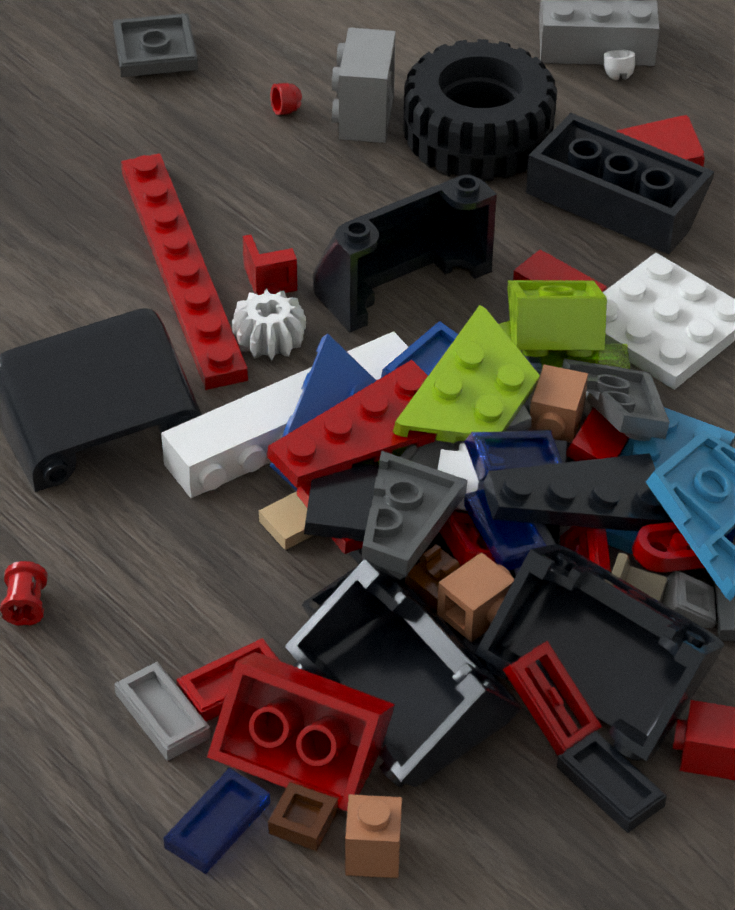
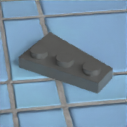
(625, 399)
(408, 511)

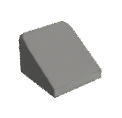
(691, 599)

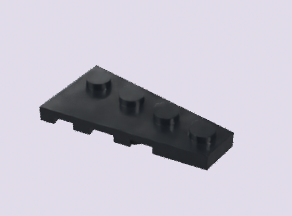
(578, 494)

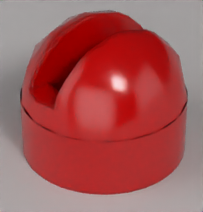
(285, 98)

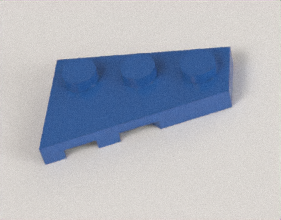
(330, 381)

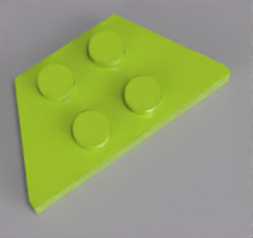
(473, 386)

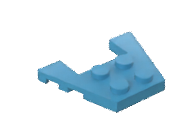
(699, 497)

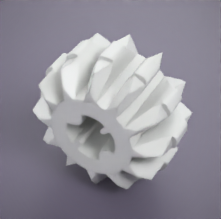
(269, 324)

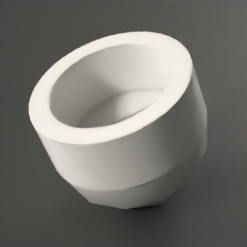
(619, 62)

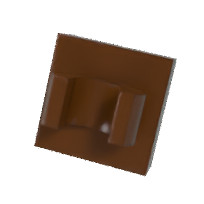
(427, 574)

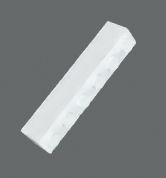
(237, 435)

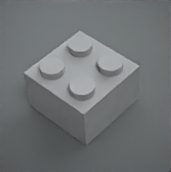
(364, 84)

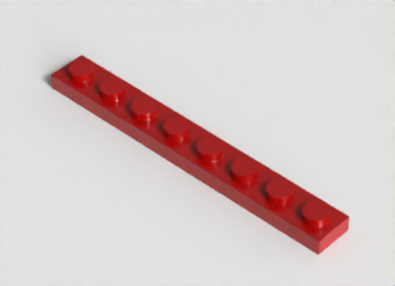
(184, 273)

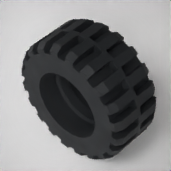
(478, 108)

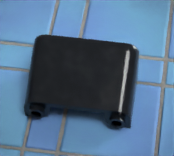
(438, 226)
(90, 391)
(616, 642)
(397, 648)

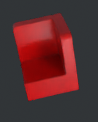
(269, 270)

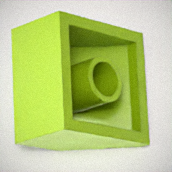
(557, 316)

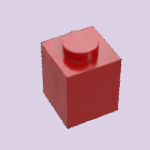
(707, 740)

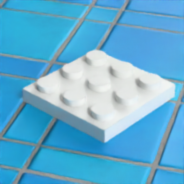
(668, 320)

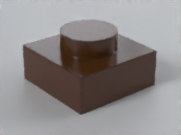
(303, 816)

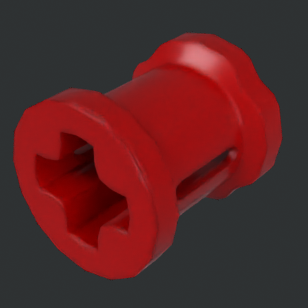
(23, 593)

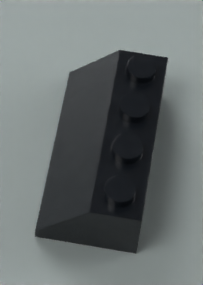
(618, 182)

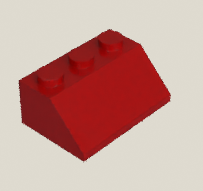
(299, 728)

